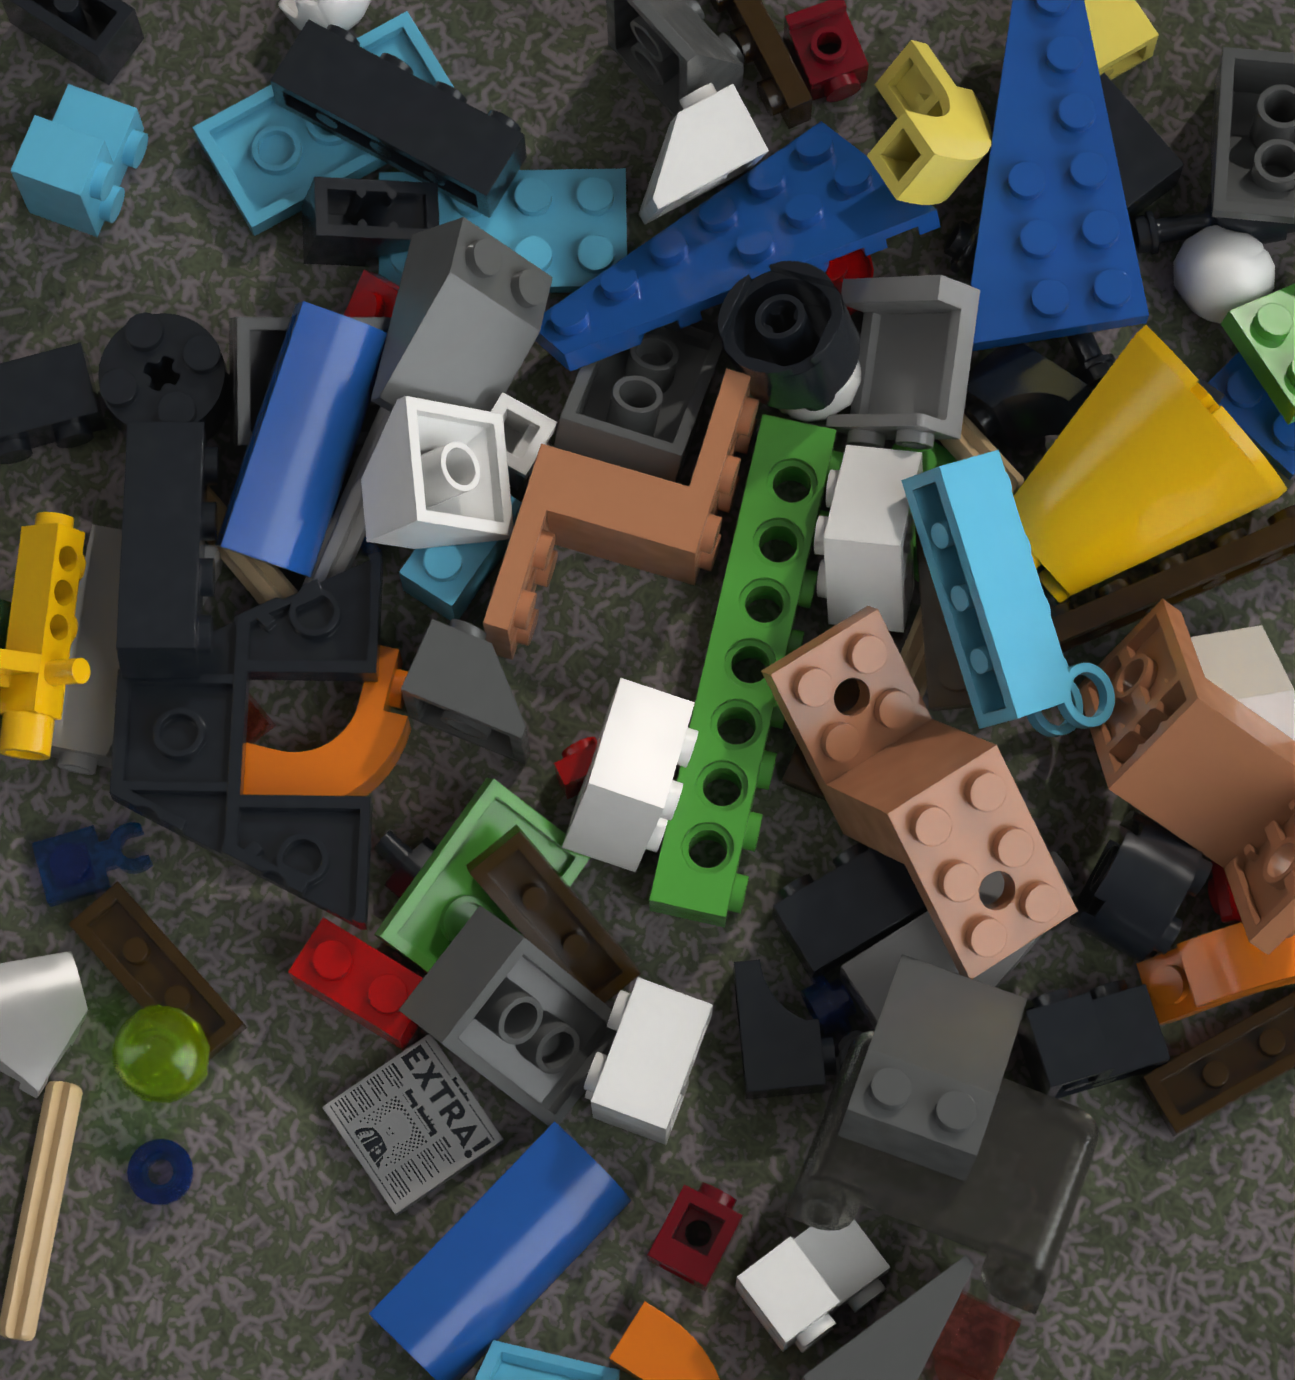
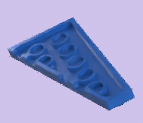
(797, 205)
(1054, 210)

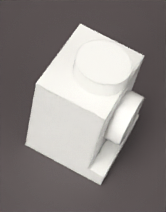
(524, 433)

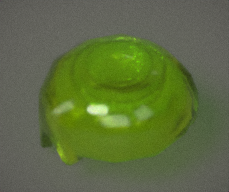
(160, 1054)

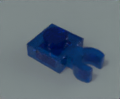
(79, 864)

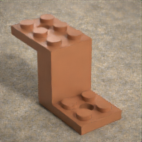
(620, 516)
(1202, 768)
(920, 792)

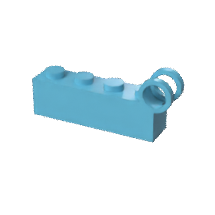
(996, 599)

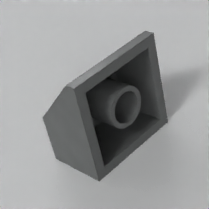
(464, 691)

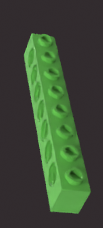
(781, 453)

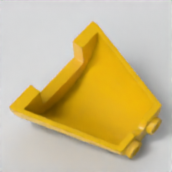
(1138, 472)

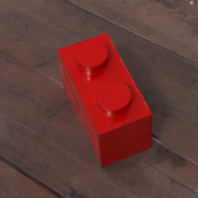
(357, 981)

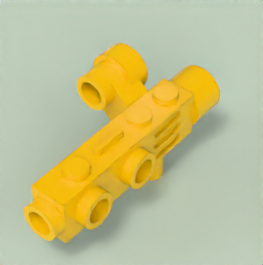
(40, 636)

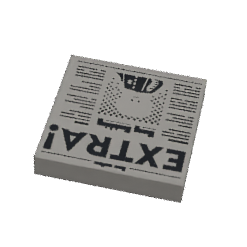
(413, 1124)

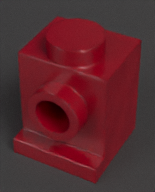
(826, 75)
(676, 1254)

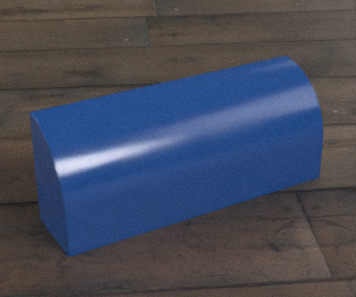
(303, 439)
(501, 1255)

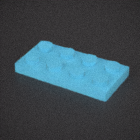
(273, 154)
(556, 219)

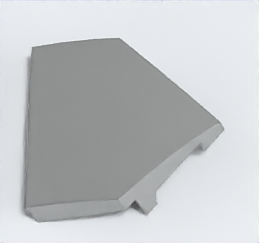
(38, 1016)

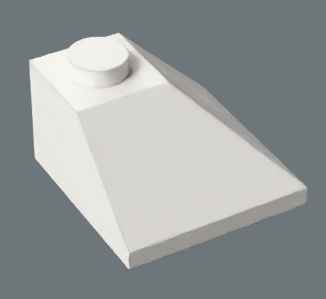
(702, 149)
(438, 477)

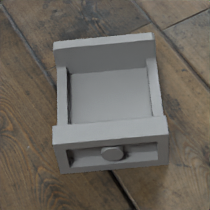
(910, 360)

